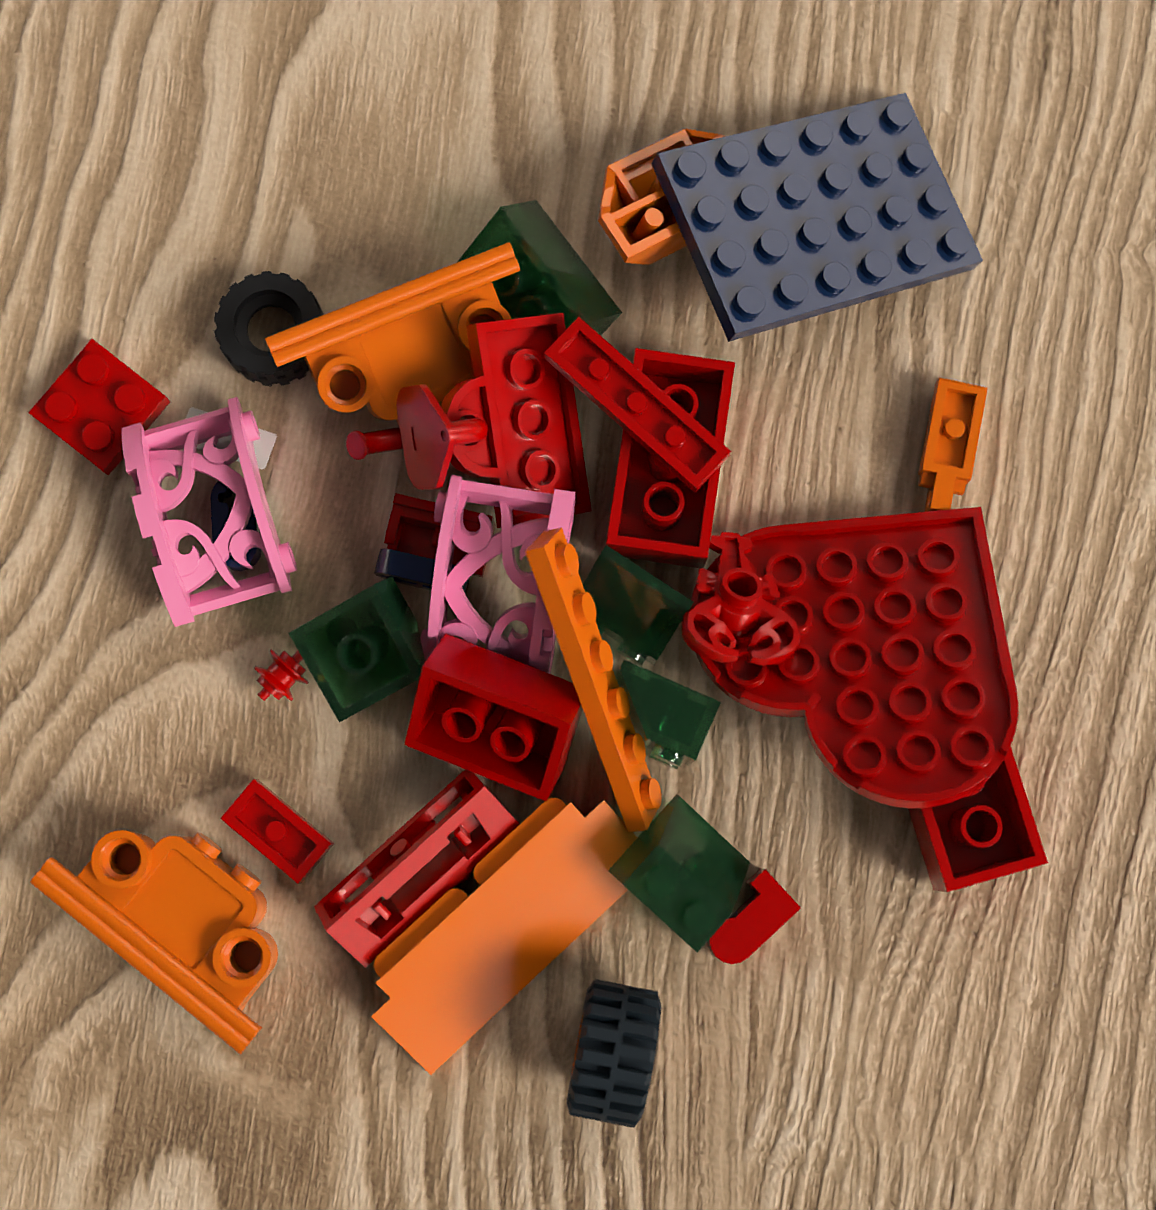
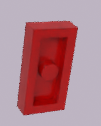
(277, 831)

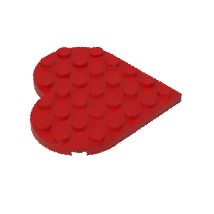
(895, 655)

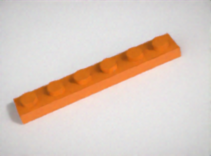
(590, 667)

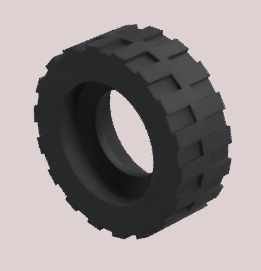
(239, 307)

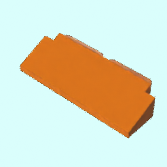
(484, 948)

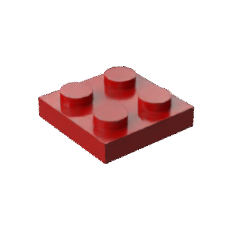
(95, 402)

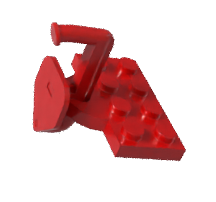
(516, 425)

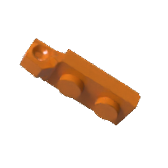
(950, 441)

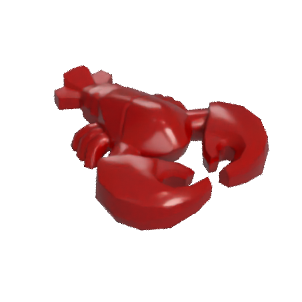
(736, 607)

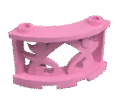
(155, 455)
(538, 644)

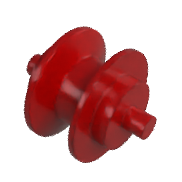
(281, 675)

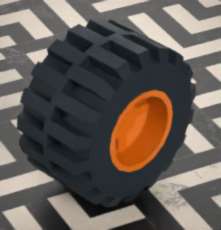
(614, 1053)

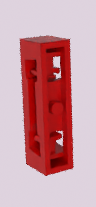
(415, 868)

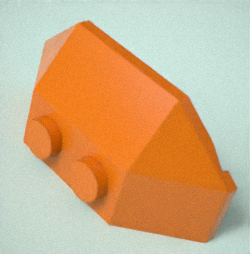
(635, 206)

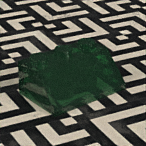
(551, 272)

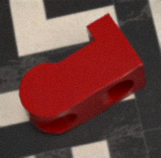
(754, 920)

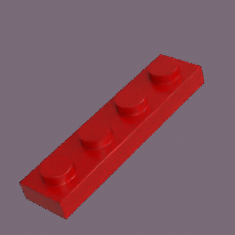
(637, 404)

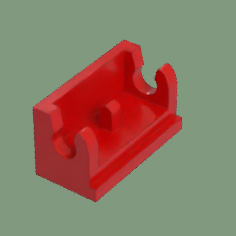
(415, 531)

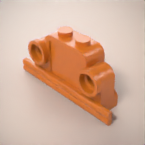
(399, 336)
(175, 920)

